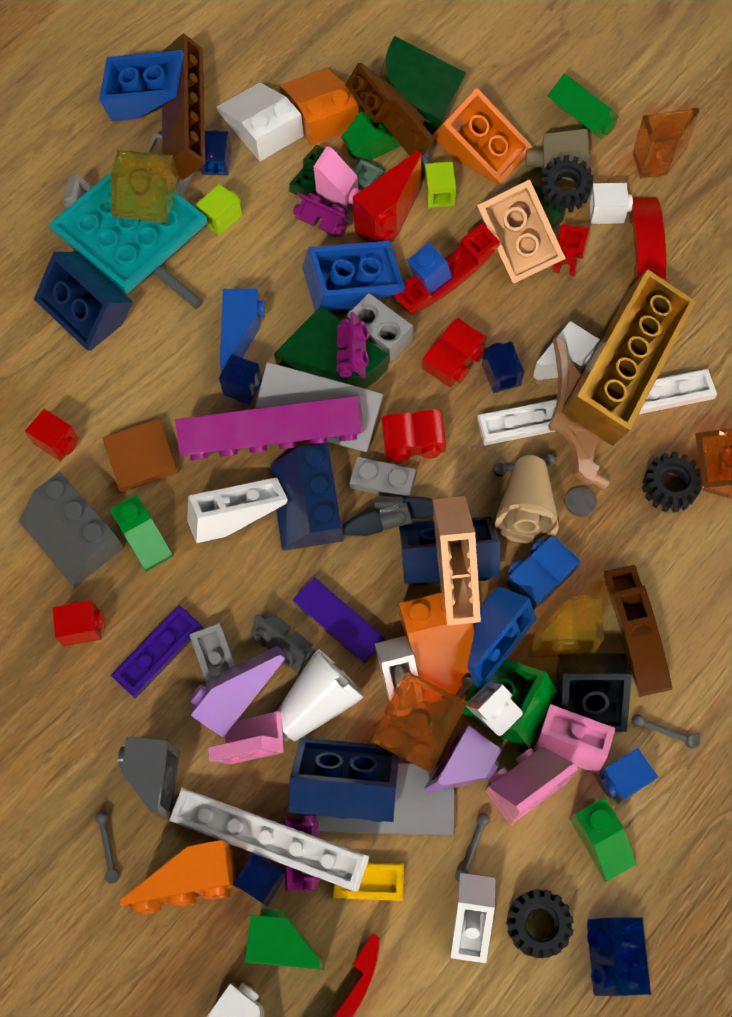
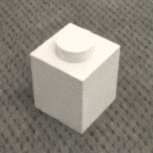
(609, 203)

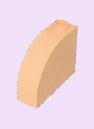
(457, 560)

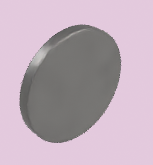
(580, 501)

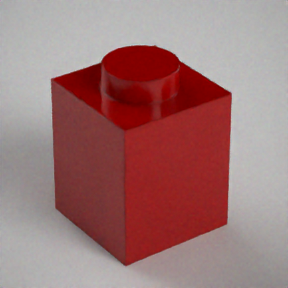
(52, 435)
(78, 623)

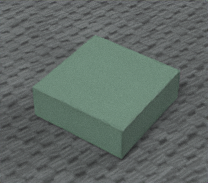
(366, 173)

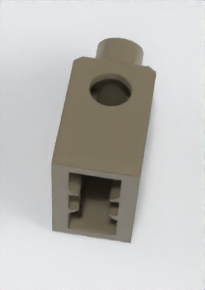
(557, 145)

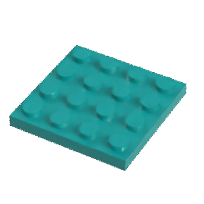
(124, 247)

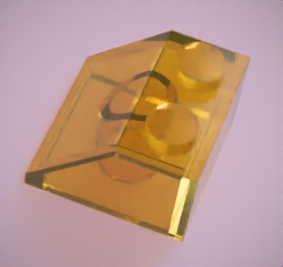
(143, 185)
(571, 629)

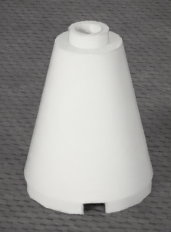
(316, 697)

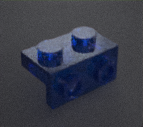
(618, 956)

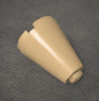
(528, 503)

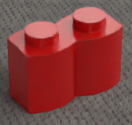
(454, 352)
(413, 435)

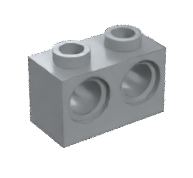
(384, 324)

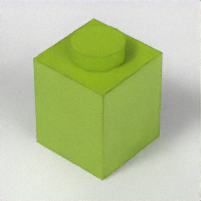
(440, 184)
(220, 208)

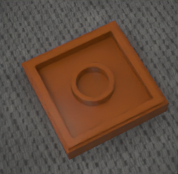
(140, 455)

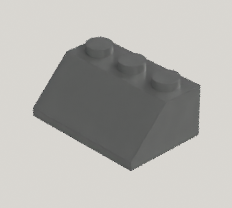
(68, 529)

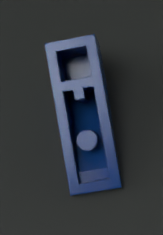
(239, 321)
(503, 624)

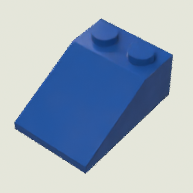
(140, 83)
(347, 272)

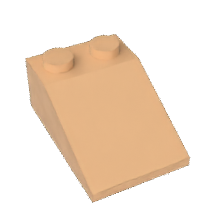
(523, 231)

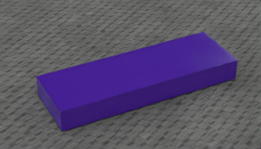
(338, 620)
(156, 652)

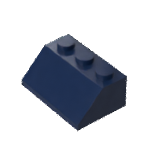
(81, 299)
(312, 504)
(420, 551)
(344, 780)

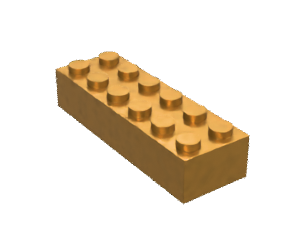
(629, 358)

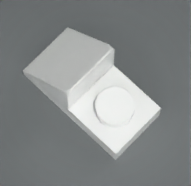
(495, 707)

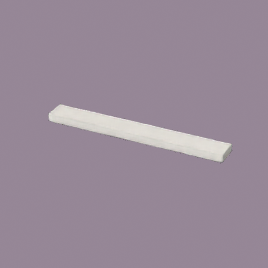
(535, 418)

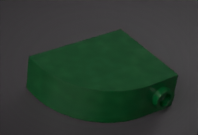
(422, 80)
(315, 350)

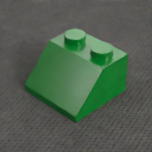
(530, 691)
(279, 942)

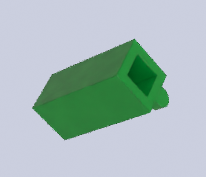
(583, 106)

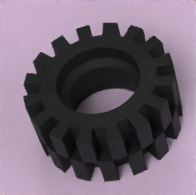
(571, 170)
(676, 466)
(561, 919)

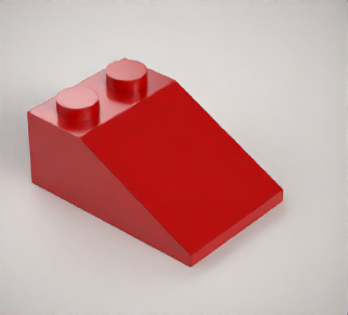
(387, 201)

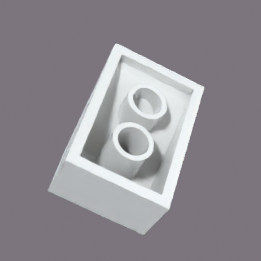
(263, 120)

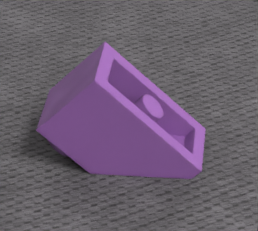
(465, 761)

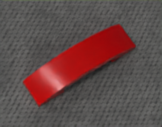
(648, 236)
(462, 263)
(366, 963)

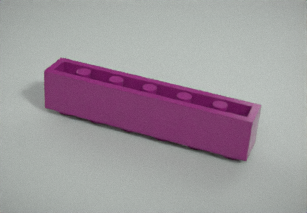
(270, 426)

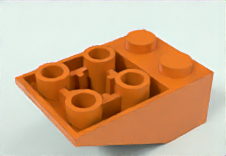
(193, 873)

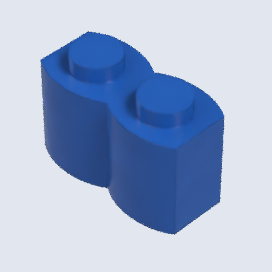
(543, 571)

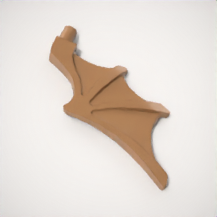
(580, 440)

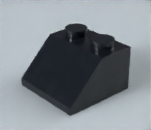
(595, 687)

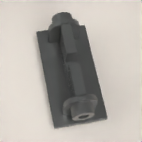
(270, 632)

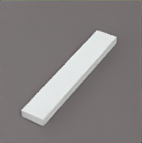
(270, 839)

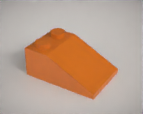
(323, 103)
(482, 138)
(438, 649)

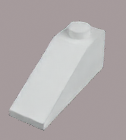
(229, 509)

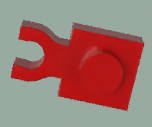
(573, 244)

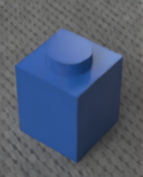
(429, 267)
(627, 776)

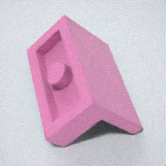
(576, 738)
(250, 740)

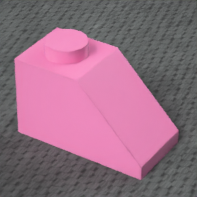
(335, 180)

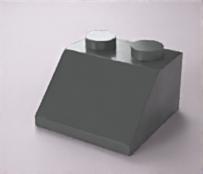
(151, 771)

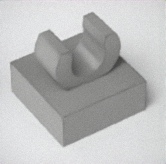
(75, 189)

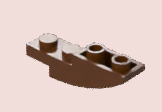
(391, 108)
(638, 630)

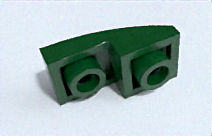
(305, 180)

